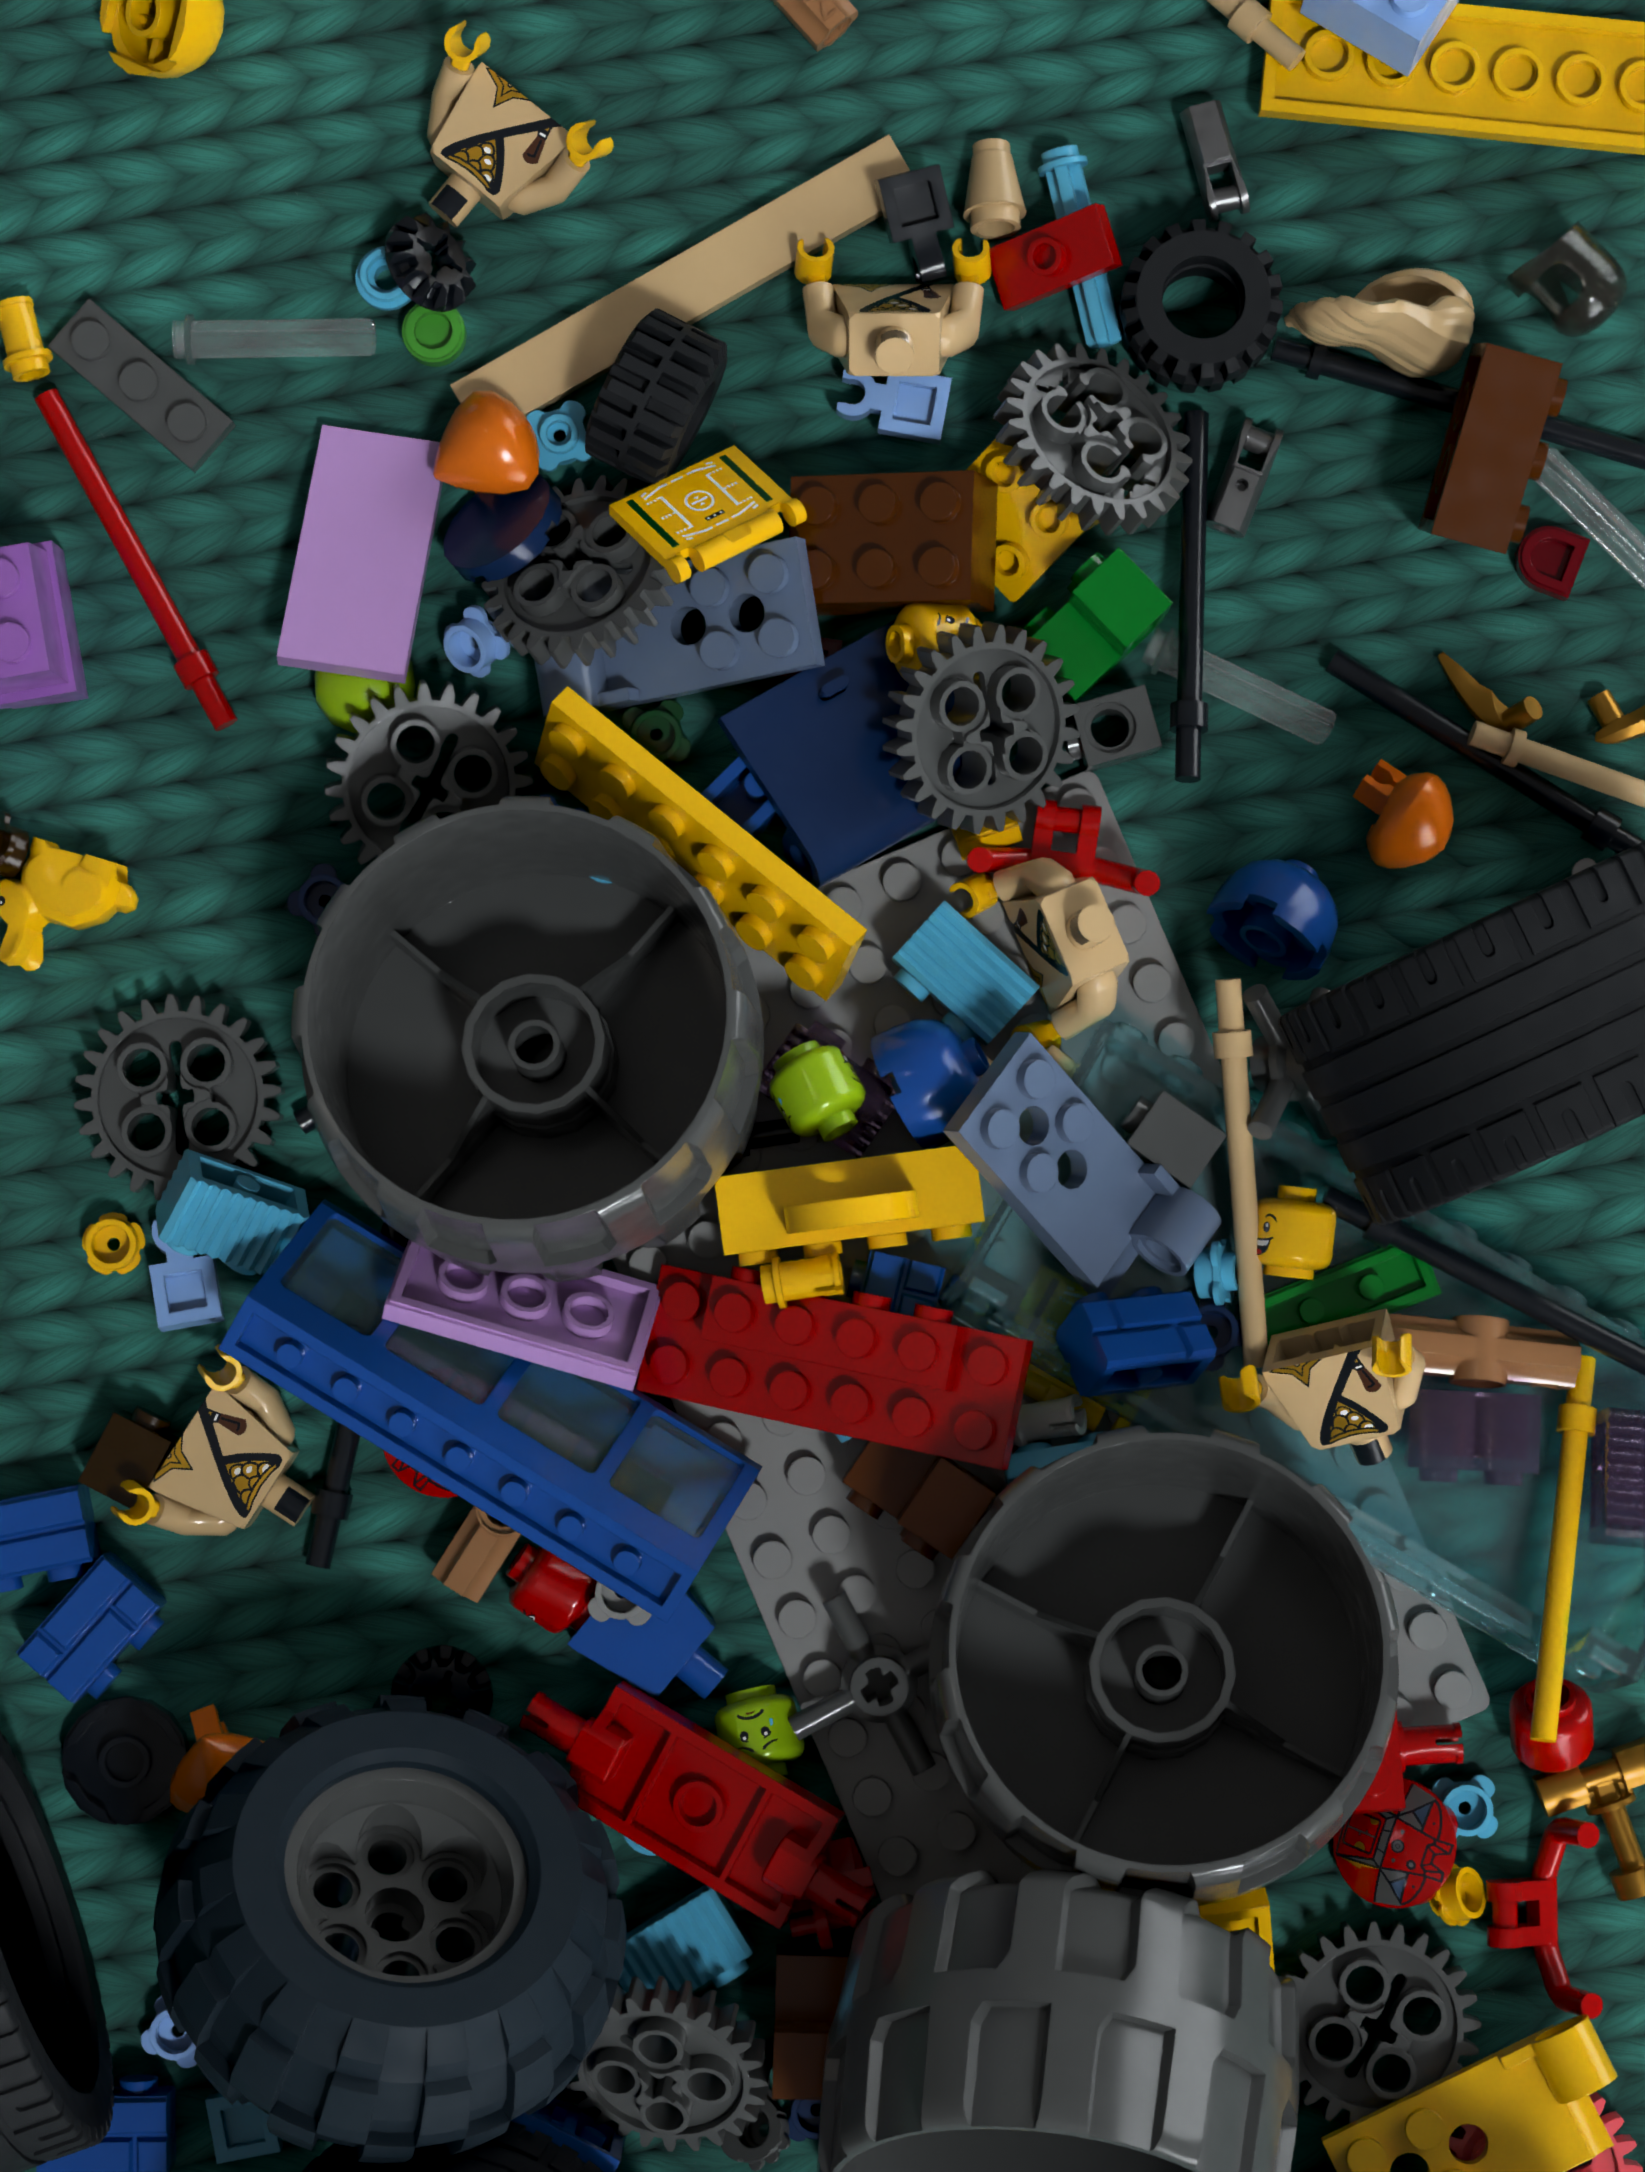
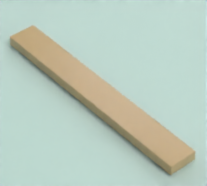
(692, 281)

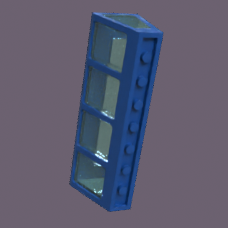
(545, 1451)

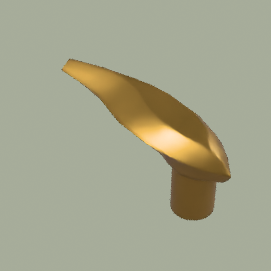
(1483, 702)
(1614, 724)

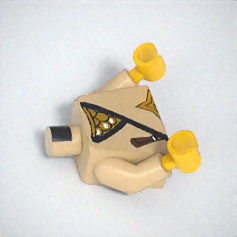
(498, 141)
(893, 325)
(1065, 939)
(1335, 1383)
(225, 1462)

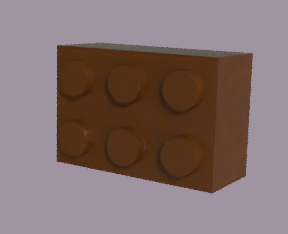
(1493, 447)
(899, 540)

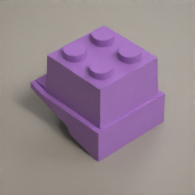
(37, 629)

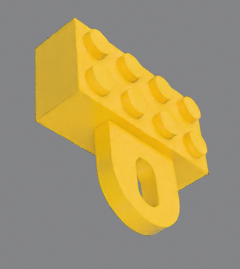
(846, 1201)

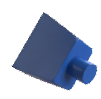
(656, 1650)

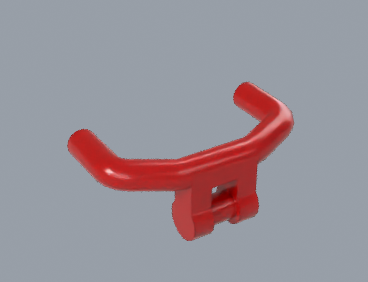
(1081, 863)
(1542, 1914)

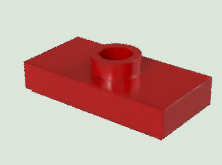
(1054, 257)

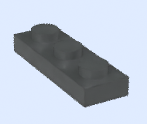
(141, 385)

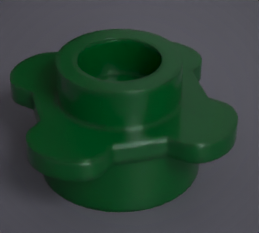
(667, 719)

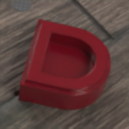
(1550, 560)

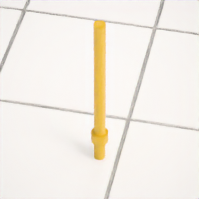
(1576, 1423)

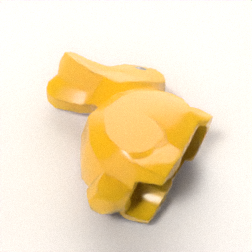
(58, 890)

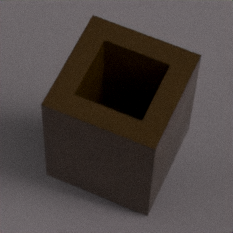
(129, 1449)

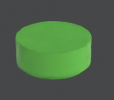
(434, 336)

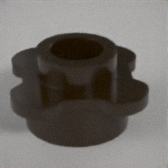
(13, 847)

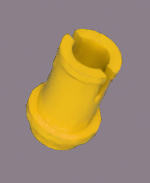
(22, 340)
(801, 1279)

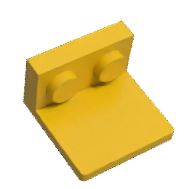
(1026, 534)

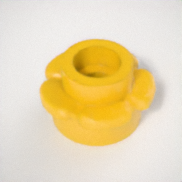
(96, 1241)
(1460, 1897)

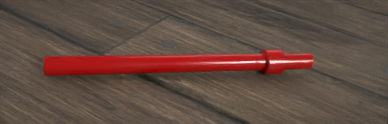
(193, 665)

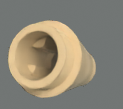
(993, 191)

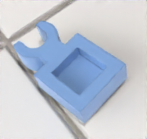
(906, 405)
(184, 1289)

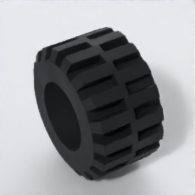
(1214, 256)
(655, 397)

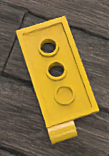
(1523, 2097)

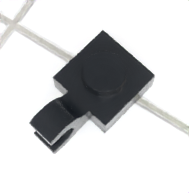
(914, 210)

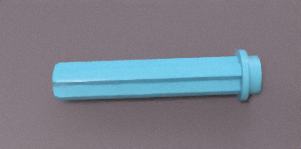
(1069, 194)

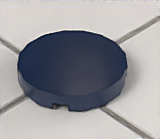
(501, 532)

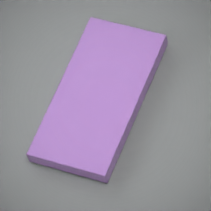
(362, 555)
(575, 1326)

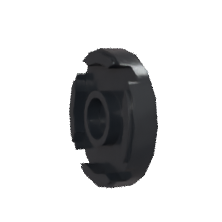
(123, 1759)

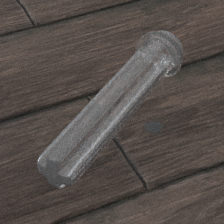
(272, 338)
(1594, 514)
(1245, 690)

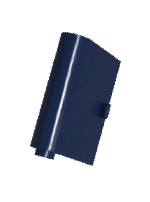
(827, 759)

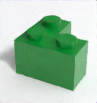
(1102, 622)

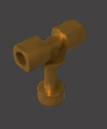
(1605, 1790)

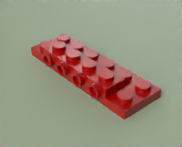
(837, 1365)

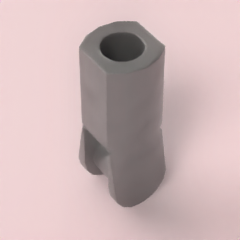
(1214, 153)
(1240, 485)

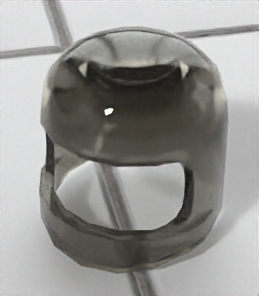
(1583, 267)

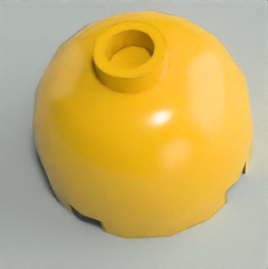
(162, 35)

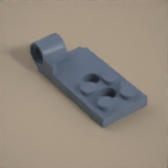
(726, 655)
(1112, 1198)

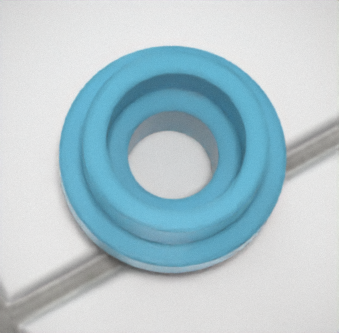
(366, 281)

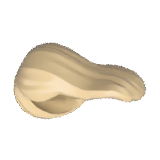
(1406, 319)

